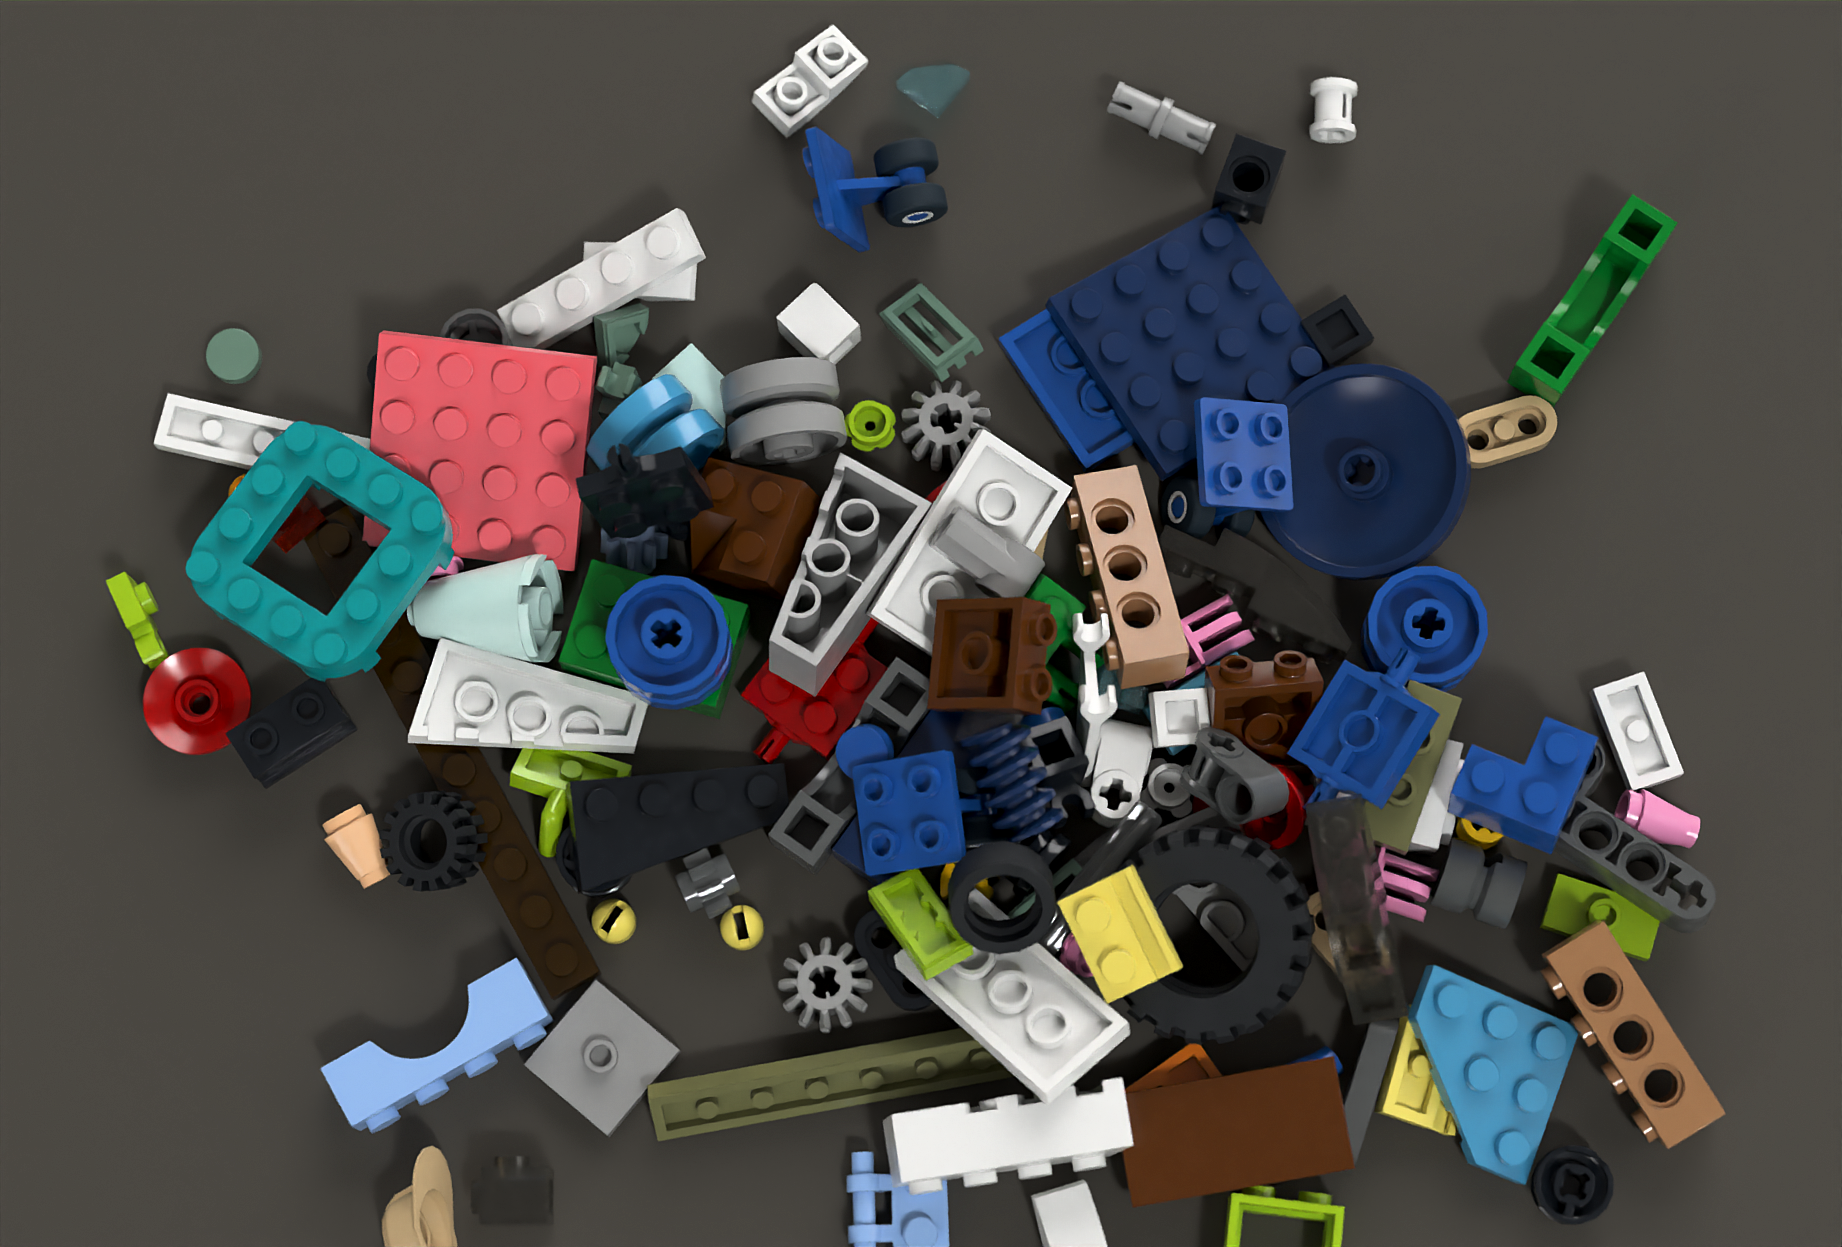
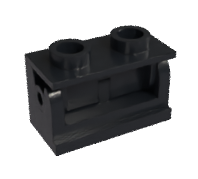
(291, 731)

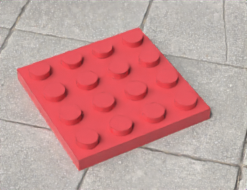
(491, 437)

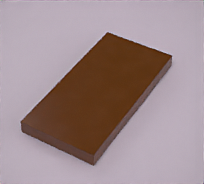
(1236, 1132)

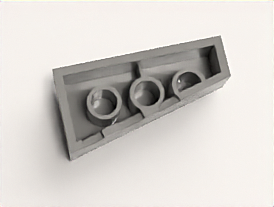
(845, 562)

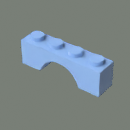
(501, 1013)

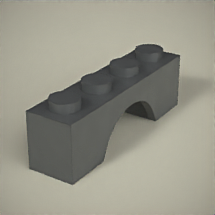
(828, 802)

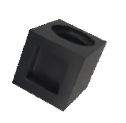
(1250, 159)

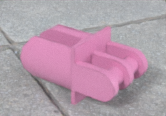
(1209, 634)
(1404, 886)

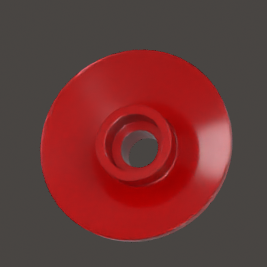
(176, 686)

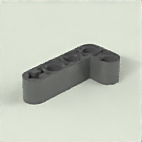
(1628, 846)

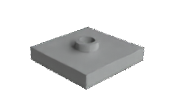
(602, 1058)

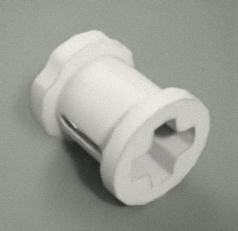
(1333, 110)

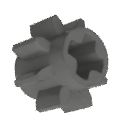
(707, 883)

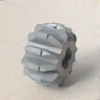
(931, 437)
(843, 979)

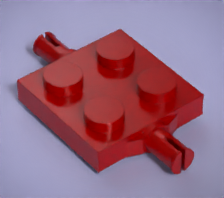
(814, 719)

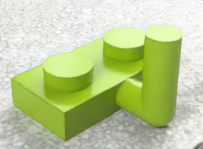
(546, 775)

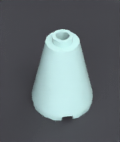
(495, 608)

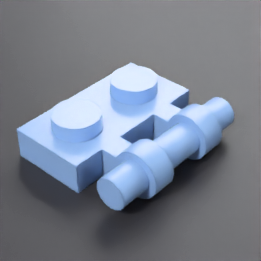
(915, 1218)

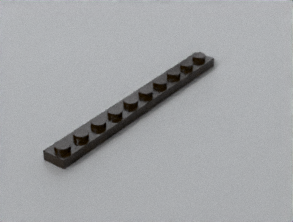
(510, 858)

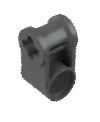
(1233, 778)

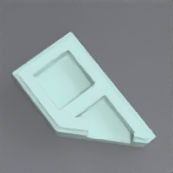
(701, 381)

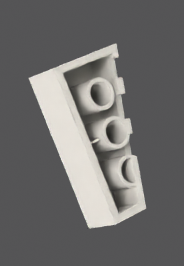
(1007, 1137)

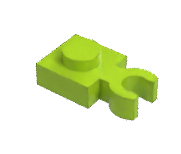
(135, 607)

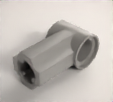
(996, 563)

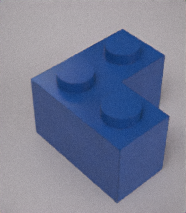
(1526, 799)

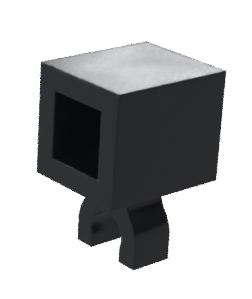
(1064, 764)

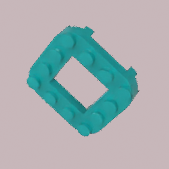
(380, 592)

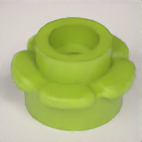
(874, 412)

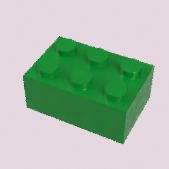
(585, 646)

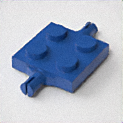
(1364, 732)

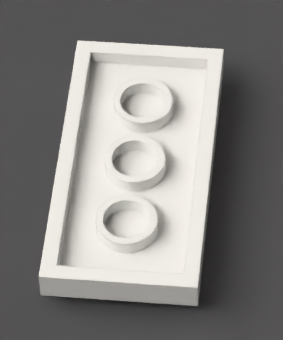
(998, 490)
(1024, 1010)

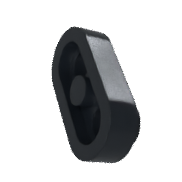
(883, 965)

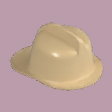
(425, 1210)

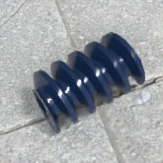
(1013, 780)

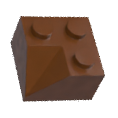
(753, 530)

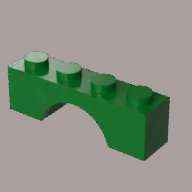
(1592, 301)

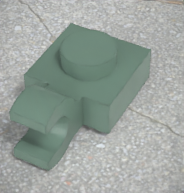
(616, 386)

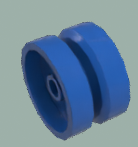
(1429, 600)
(664, 610)

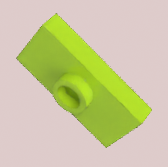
(1578, 903)
(919, 922)

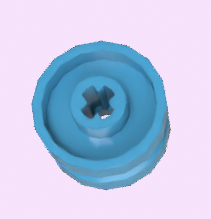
(656, 421)

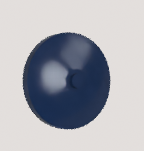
(1372, 472)

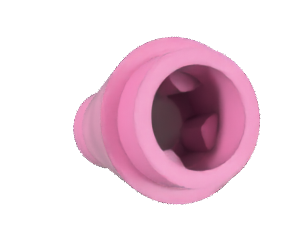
(1657, 818)

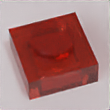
(298, 525)

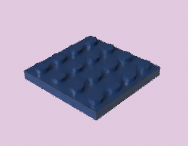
(1184, 325)

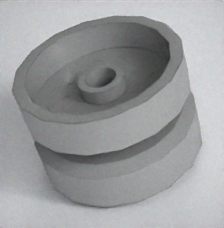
(783, 411)

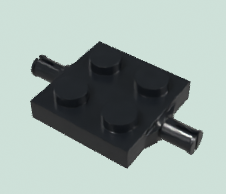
(644, 492)

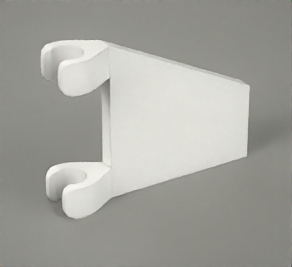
(1091, 707)

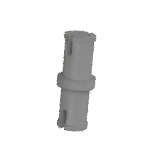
(1161, 117)

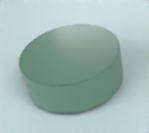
(234, 356)

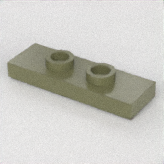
(1398, 819)

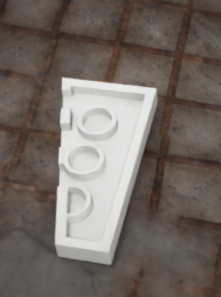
(510, 703)

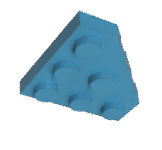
(1492, 1067)

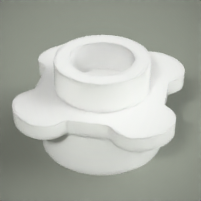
(1156, 797)

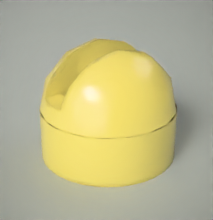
(754, 925)
(623, 926)

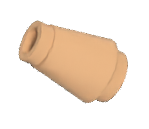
(357, 844)

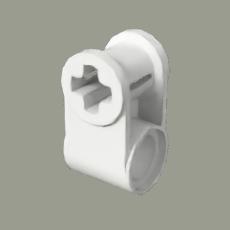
(1119, 764)

